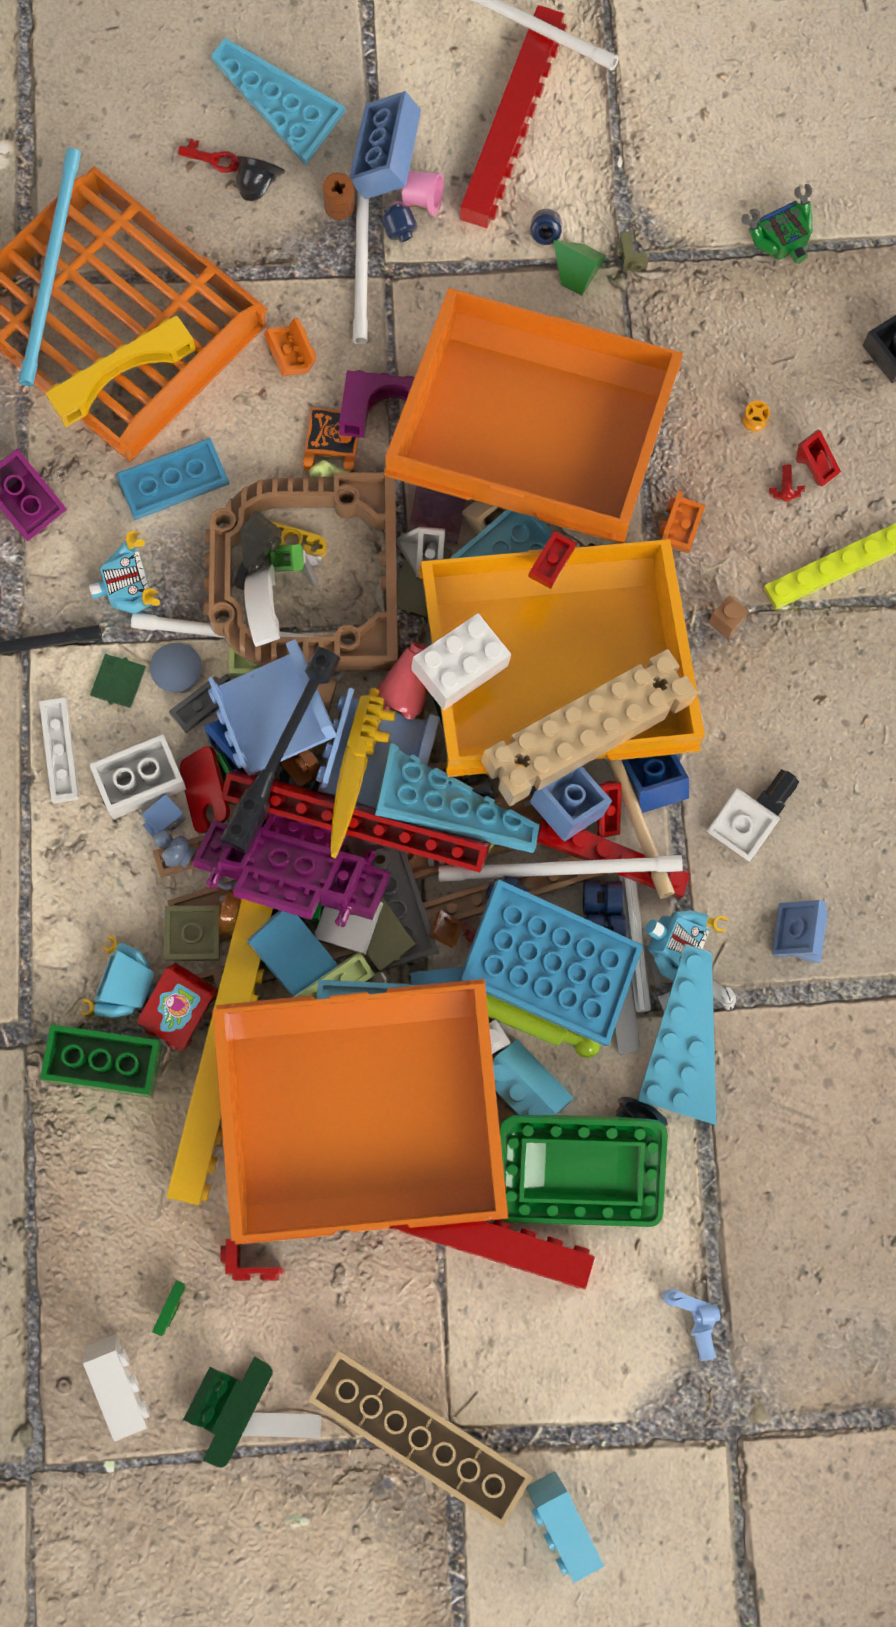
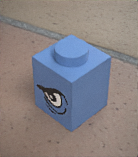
(162, 816)

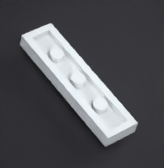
(59, 750)

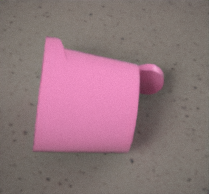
(423, 191)

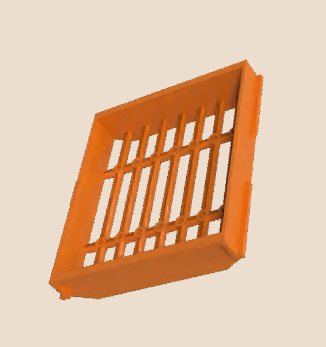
(192, 376)

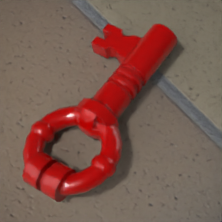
(212, 158)

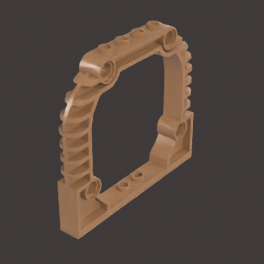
(372, 500)

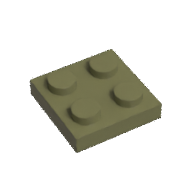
(191, 933)

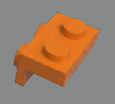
(291, 348)
(682, 522)

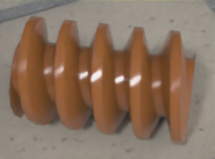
(338, 196)

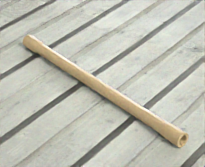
(660, 879)

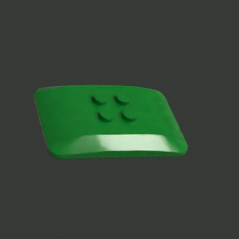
(584, 1170)

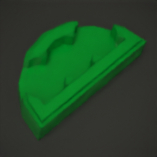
(169, 1309)

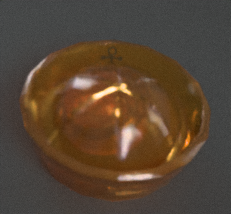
(228, 913)

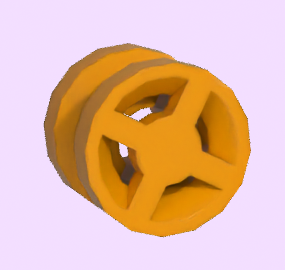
(758, 410)

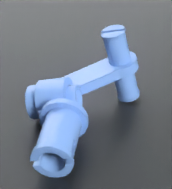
(704, 1317)

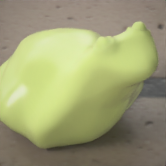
(325, 469)

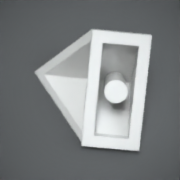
(422, 545)

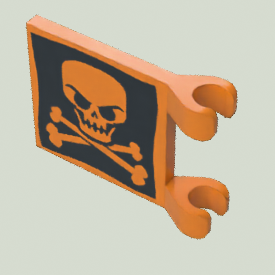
(325, 440)

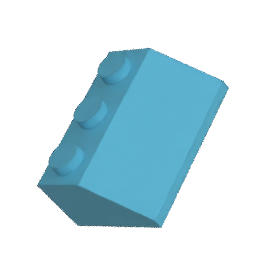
(526, 1085)

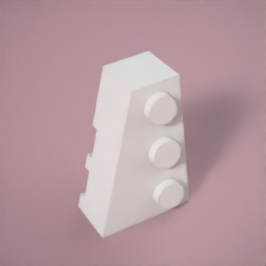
(115, 1387)

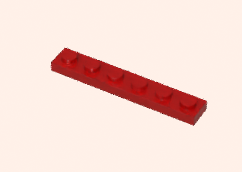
(593, 847)

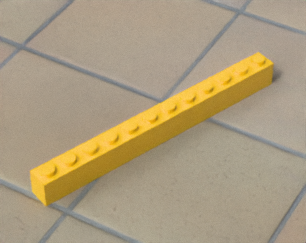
(203, 1121)

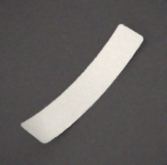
(284, 1425)

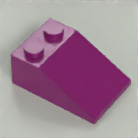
(26, 496)

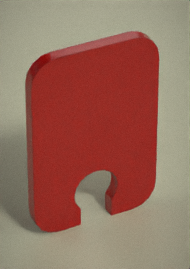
(204, 787)

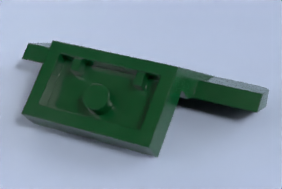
(225, 1407)

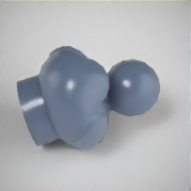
(178, 848)

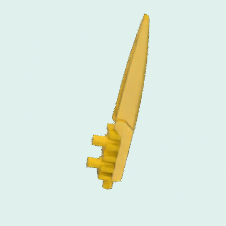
(361, 740)

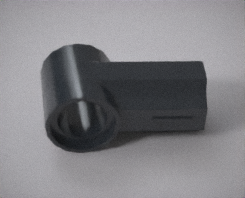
(778, 791)

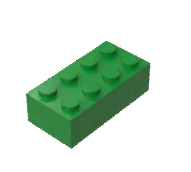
(101, 1061)

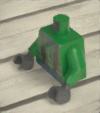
(785, 229)

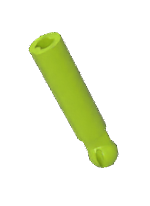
(539, 1027)

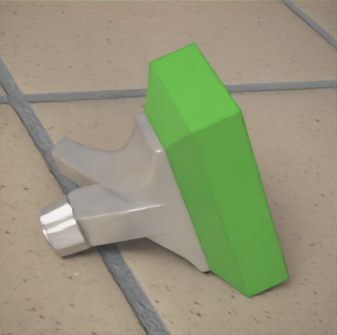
(295, 559)

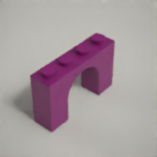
(362, 392)

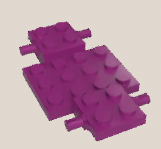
(294, 869)

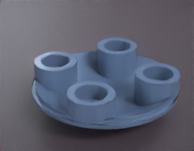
(175, 667)

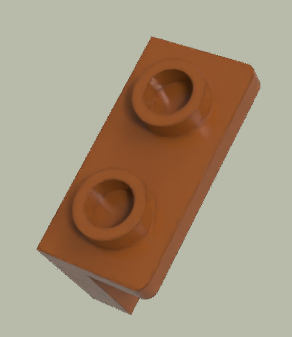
(301, 768)

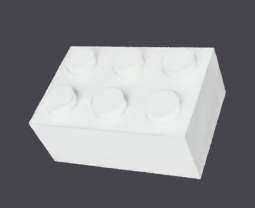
(460, 661)
(137, 776)

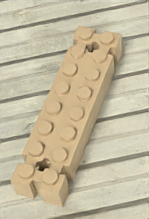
(588, 727)

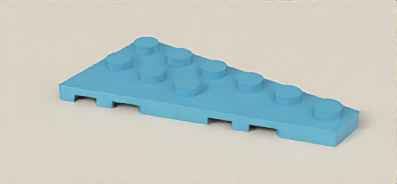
(289, 106)
(443, 803)
(683, 1055)

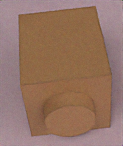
(728, 617)

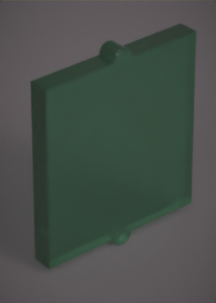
(118, 681)

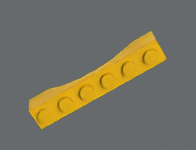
(163, 344)

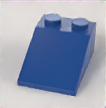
(657, 781)

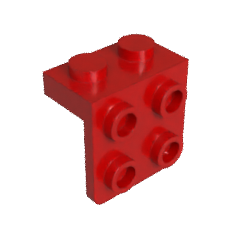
(231, 1256)

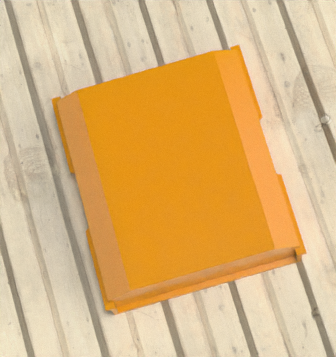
(596, 622)

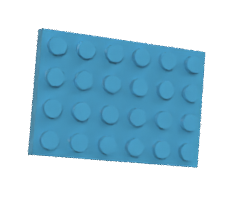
(552, 963)

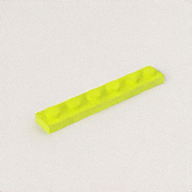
(832, 567)

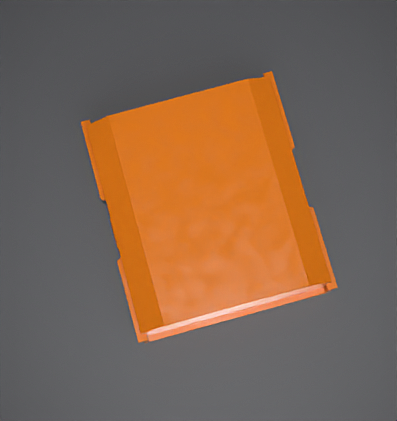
(533, 415)
(359, 1112)

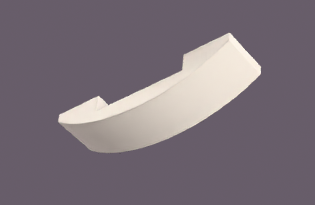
(260, 606)

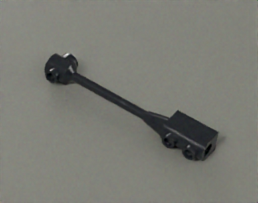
(254, 802)

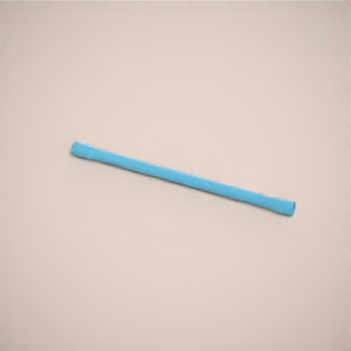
(29, 363)

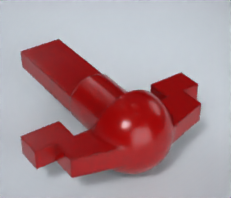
(787, 493)

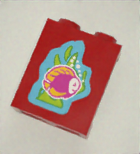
(177, 1006)

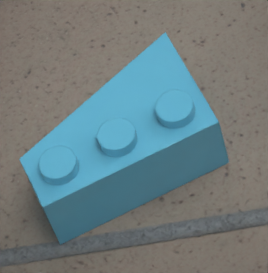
(564, 1527)

